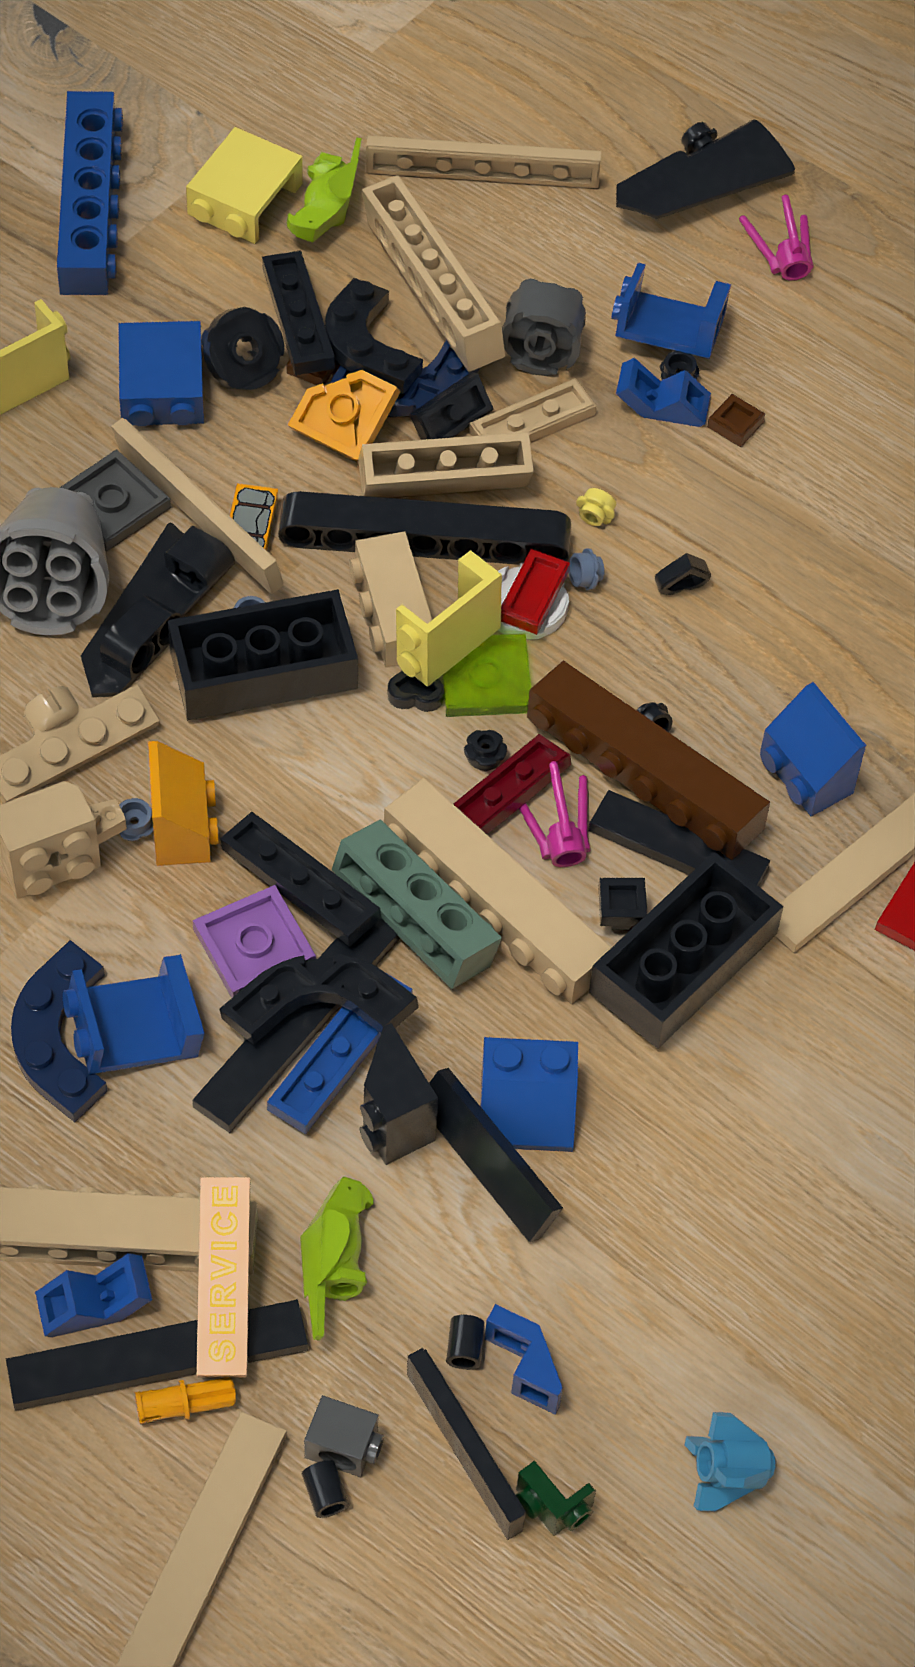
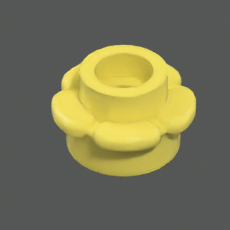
(596, 507)

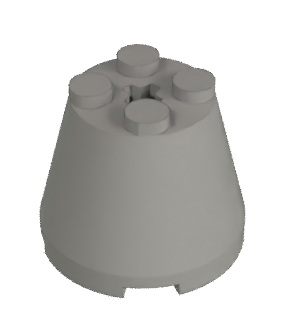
(52, 562)

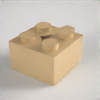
(54, 837)

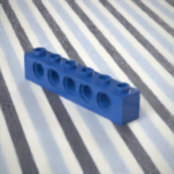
(87, 193)

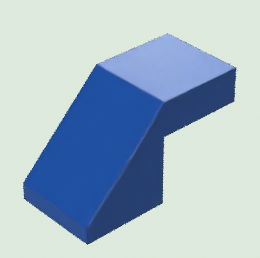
(672, 400)
(88, 1301)
(536, 1373)

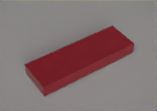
(512, 783)

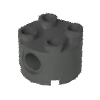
(543, 327)

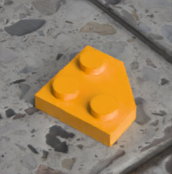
(345, 412)

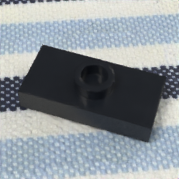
(452, 409)

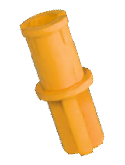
(184, 1399)

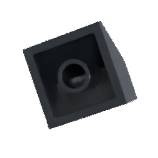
(398, 1101)

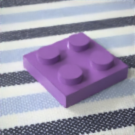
(250, 937)

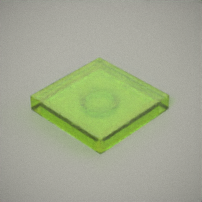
(490, 679)

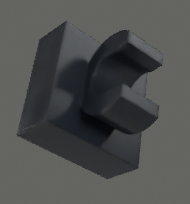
(622, 902)

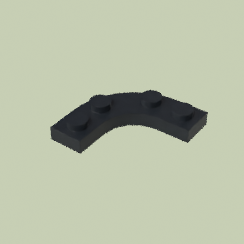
(354, 345)
(305, 982)

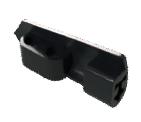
(719, 169)
(163, 589)

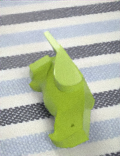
(326, 196)
(332, 1250)

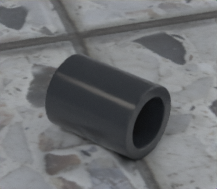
(465, 1342)
(325, 1488)

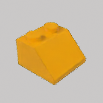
(180, 807)

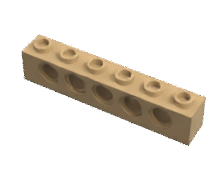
(434, 273)

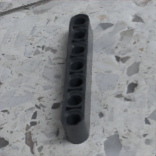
(431, 527)

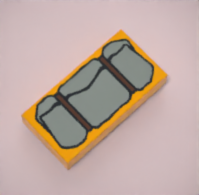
(255, 510)

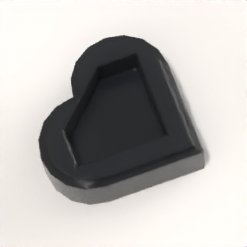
(684, 573)
(409, 692)

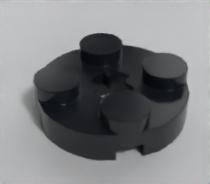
(221, 343)

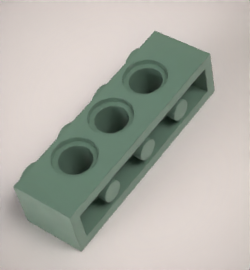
(417, 903)

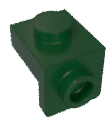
(544, 1500)

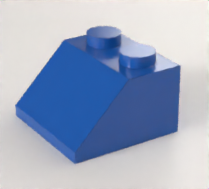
(813, 751)
(531, 1091)

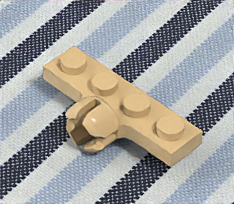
(70, 737)

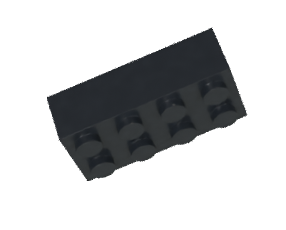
(263, 654)
(685, 949)

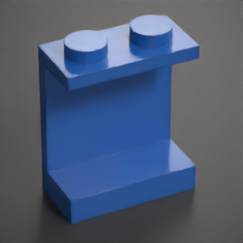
(669, 321)
(161, 373)
(135, 1019)

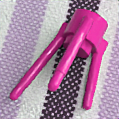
(792, 257)
(565, 842)

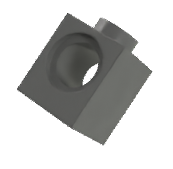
(343, 1435)

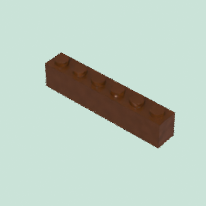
(647, 760)

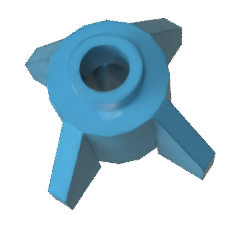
(731, 1461)

